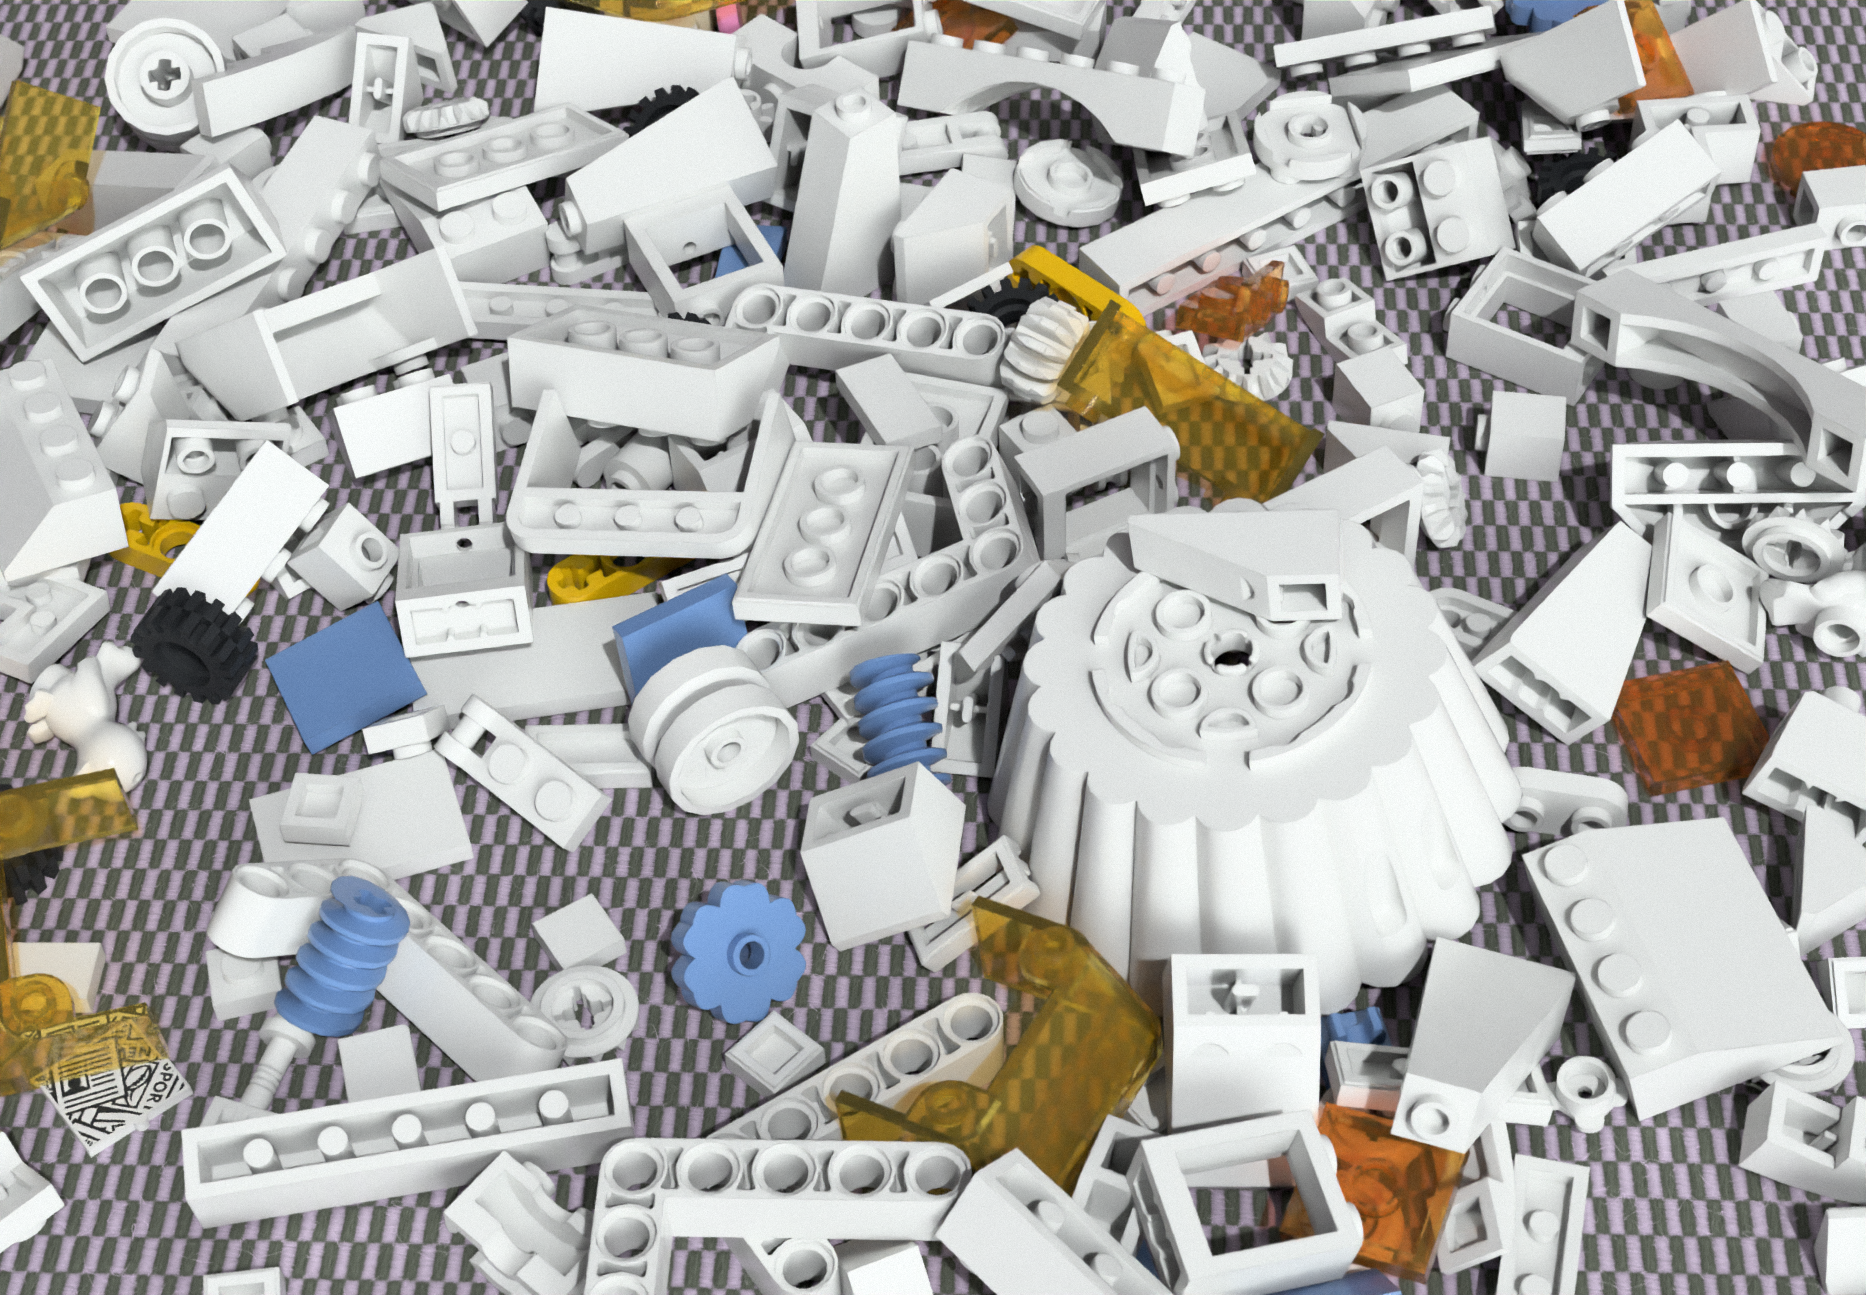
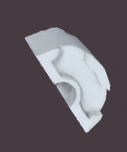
(520, 1232)

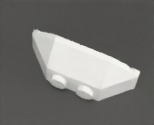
(1721, 486)

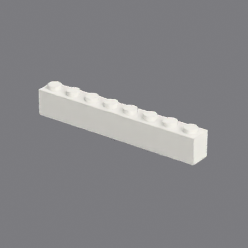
(1213, 231)

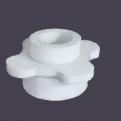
(1588, 1076)

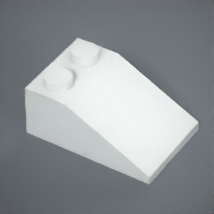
(484, 238)
(962, 412)

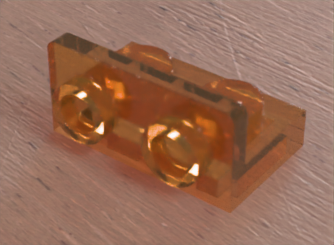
(1235, 305)

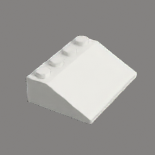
(1677, 958)

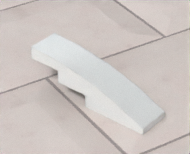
(275, 81)

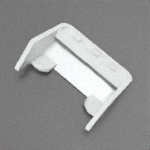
(1594, 60)
(331, 337)
(559, 519)

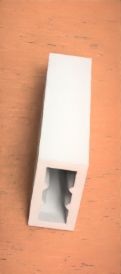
(618, 61)
(682, 155)
(129, 181)
(846, 199)
(1575, 637)
(1475, 1040)

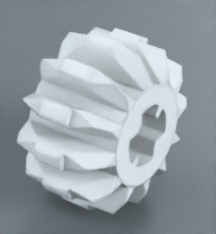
(1043, 349)

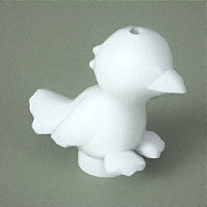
(1827, 611)
(82, 713)

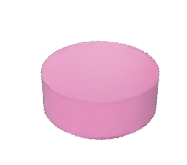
(729, 18)

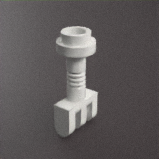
(283, 1044)

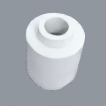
(640, 465)

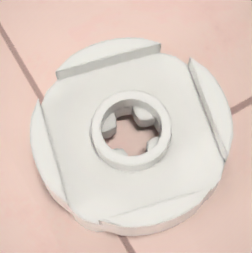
(1331, 152)

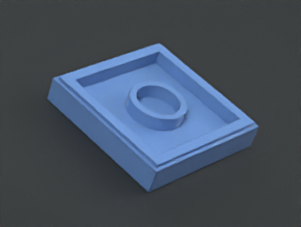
(675, 628)
(345, 677)

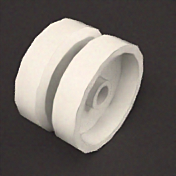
(146, 64)
(713, 730)

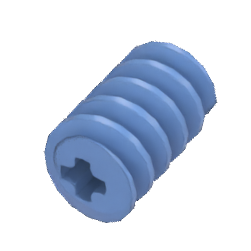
(894, 714)
(344, 958)

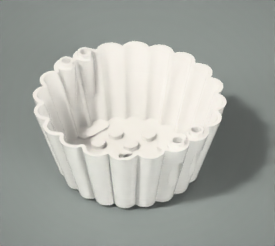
(1263, 808)

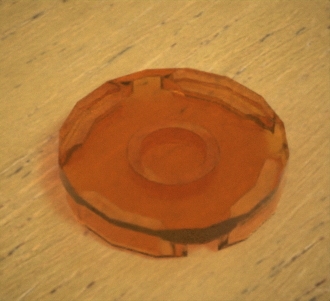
(1815, 147)

